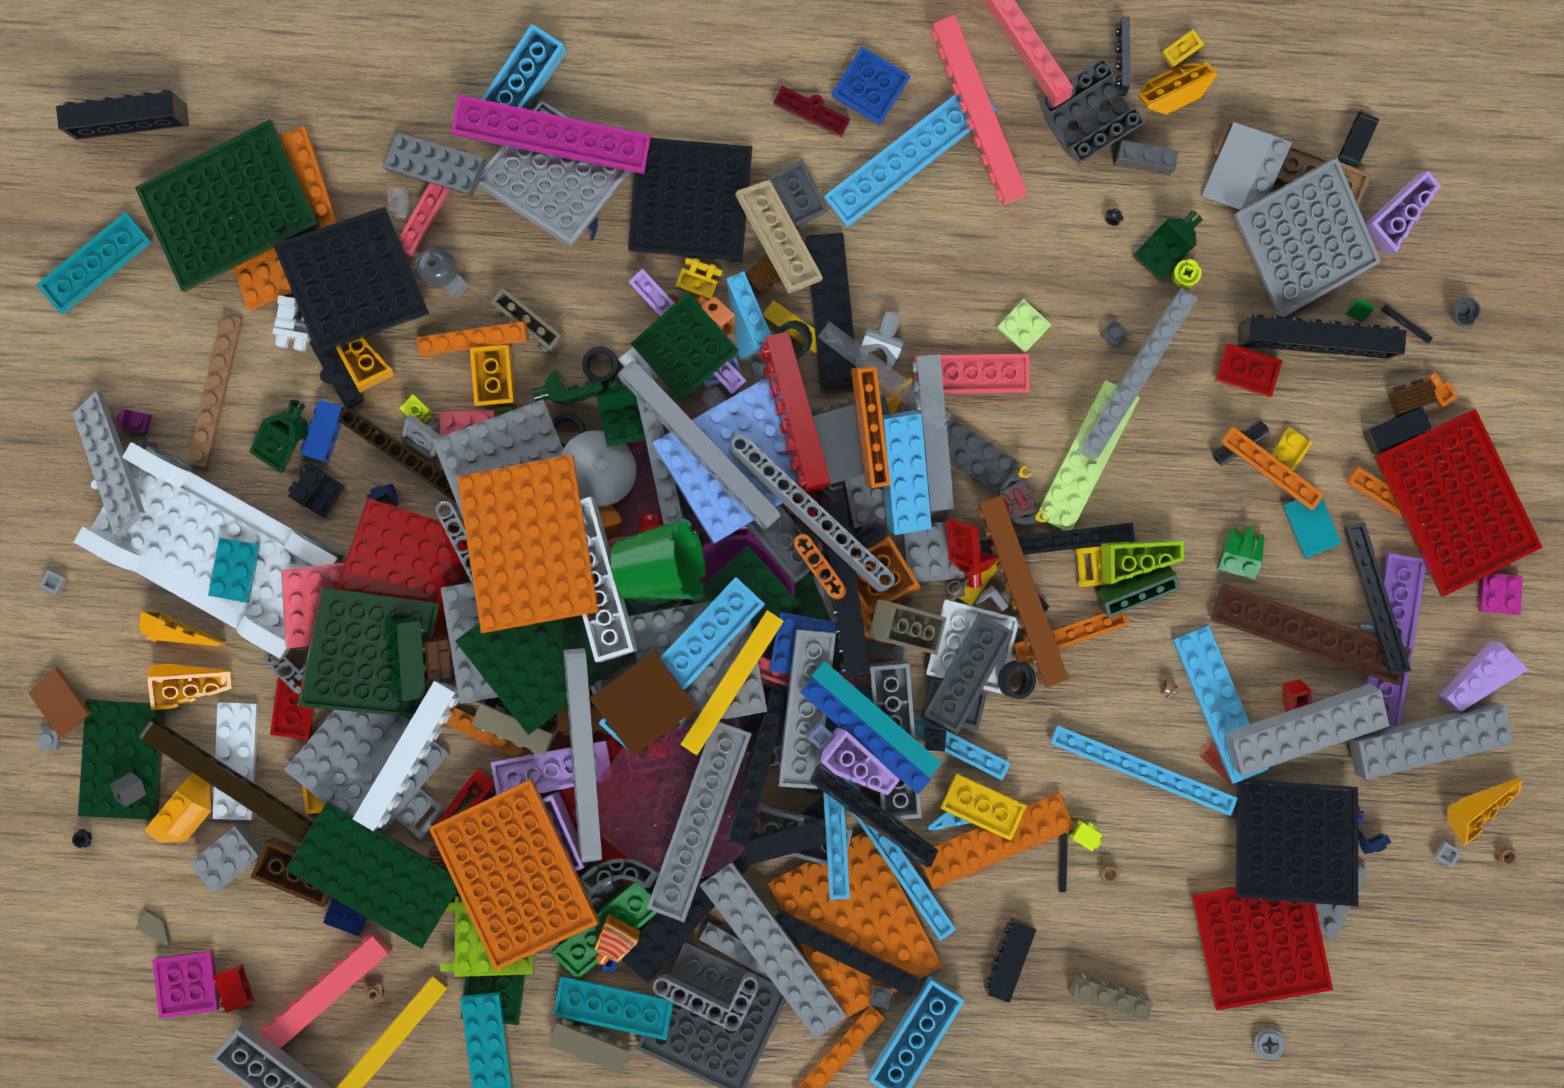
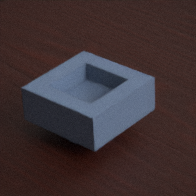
(820, 736)

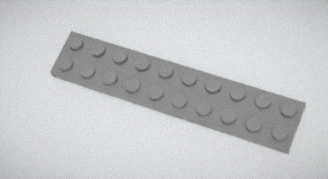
(699, 821)
(773, 949)

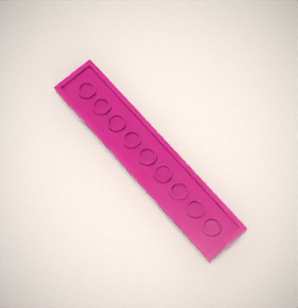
(550, 134)

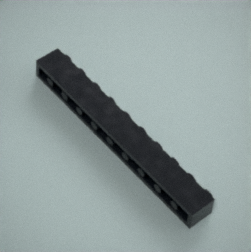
(848, 608)

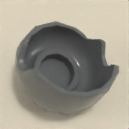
(1465, 311)

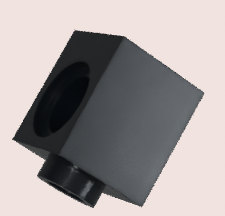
(935, 739)

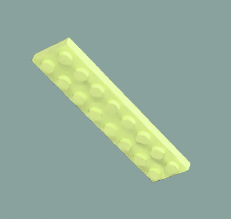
(1077, 473)

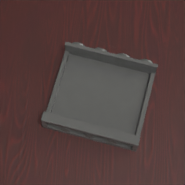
(840, 439)

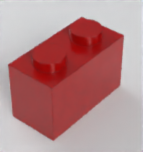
(233, 988)

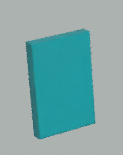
(1311, 528)

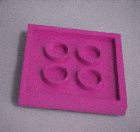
(185, 984)

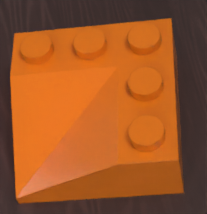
(903, 586)

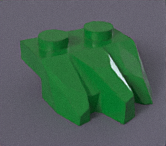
(1242, 553)

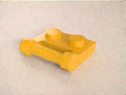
(1096, 566)

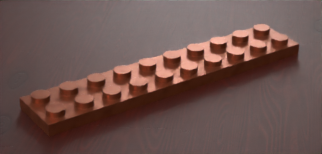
(1302, 632)

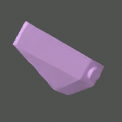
(852, 761)

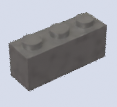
(1146, 157)

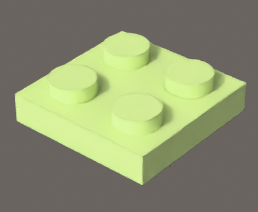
(1023, 326)

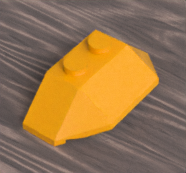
(1177, 87)
(182, 812)

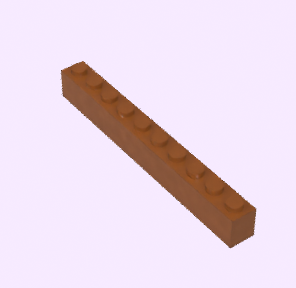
(1023, 591)

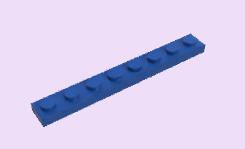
(865, 735)

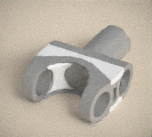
(884, 338)

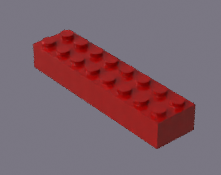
(794, 413)

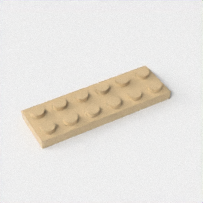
(779, 236)

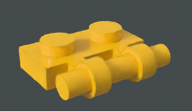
(696, 283)

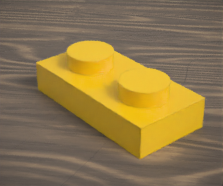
(1182, 49)

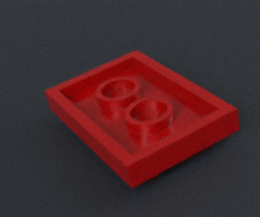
(1248, 370)
(288, 717)

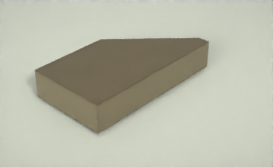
(154, 927)

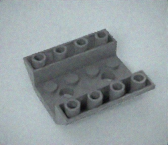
(1096, 127)

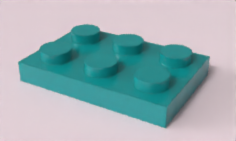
(234, 570)

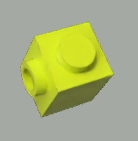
(418, 409)
(1086, 835)

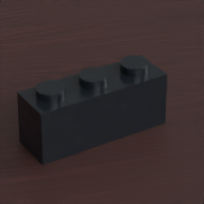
(1397, 430)

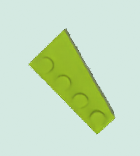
(1129, 559)

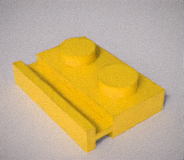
(1291, 448)

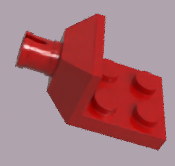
(965, 552)

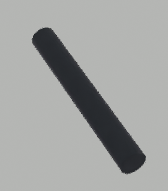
(1406, 323)
(1063, 862)

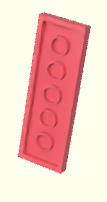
(984, 373)

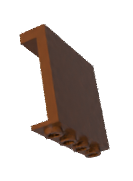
(644, 703)

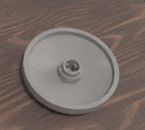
(601, 470)

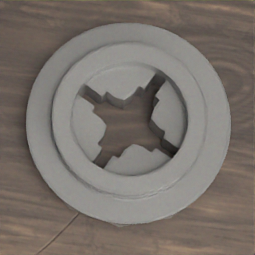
(1275, 1050)

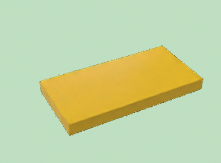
(983, 806)

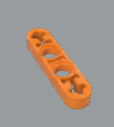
(820, 566)

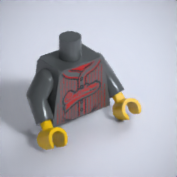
(1020, 499)

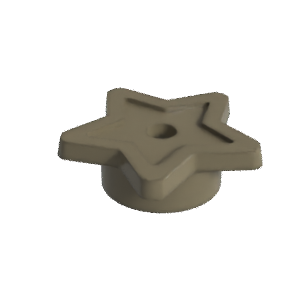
(952, 586)

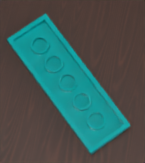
(94, 263)
(613, 1007)
(486, 1041)

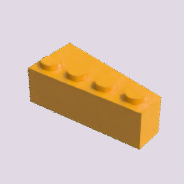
(364, 364)

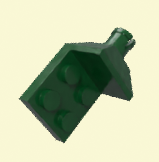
(1168, 245)
(556, 392)
(620, 414)
(279, 436)

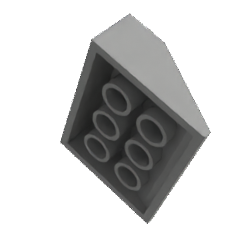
(1245, 167)

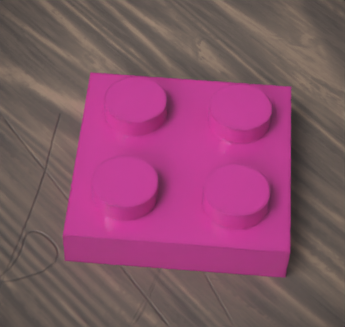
(1500, 594)

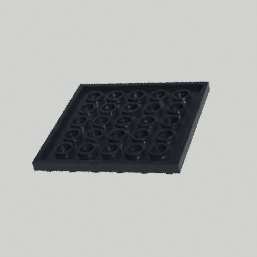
(689, 200)
(351, 279)
(1297, 842)

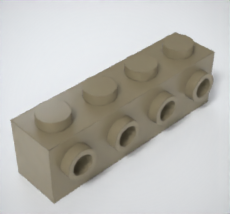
(538, 329)
(1110, 996)
(590, 1045)

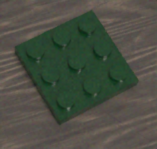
(511, 990)

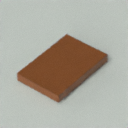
(59, 702)

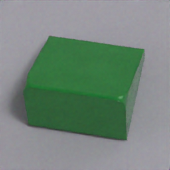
(1360, 309)

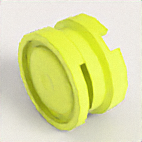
(1186, 274)

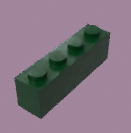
(1137, 591)
(408, 658)

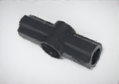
(1254, 432)

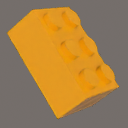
(493, 376)

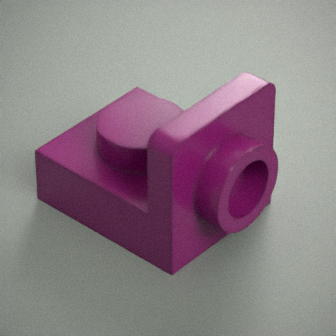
(134, 420)

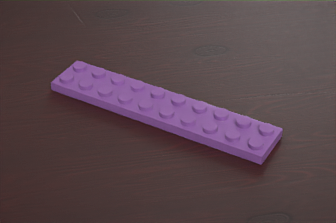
(1404, 584)

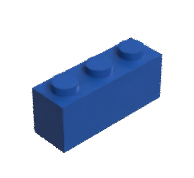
(322, 431)

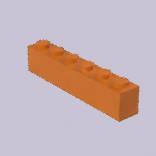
(870, 426)

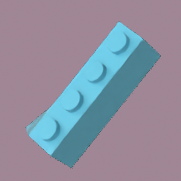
(749, 320)

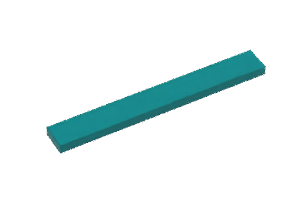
(876, 719)

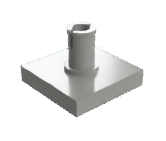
(420, 436)

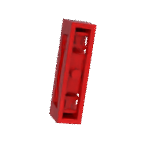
(484, 780)

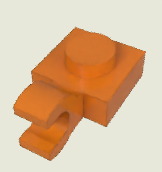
(1443, 390)

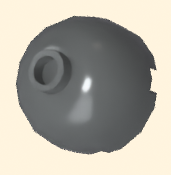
(436, 267)

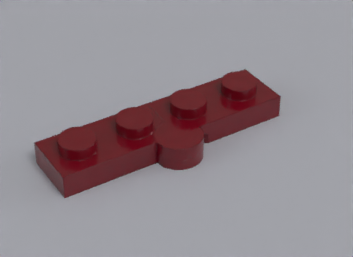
(811, 110)

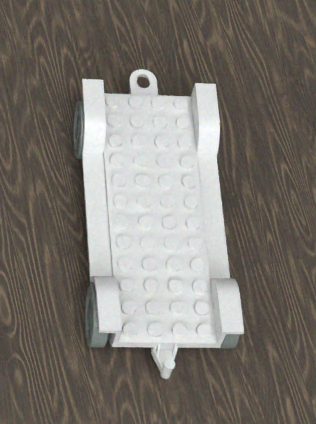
(179, 543)

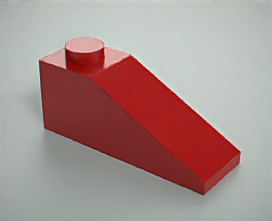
(1295, 694)

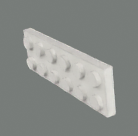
(238, 750)

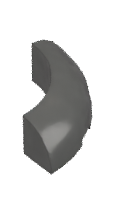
(602, 875)

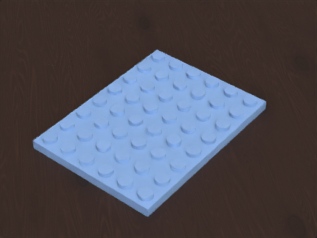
(745, 414)

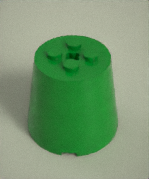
(659, 563)

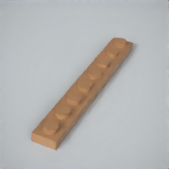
(215, 390)

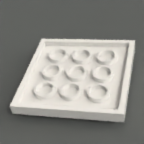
(957, 624)

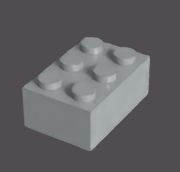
(227, 858)

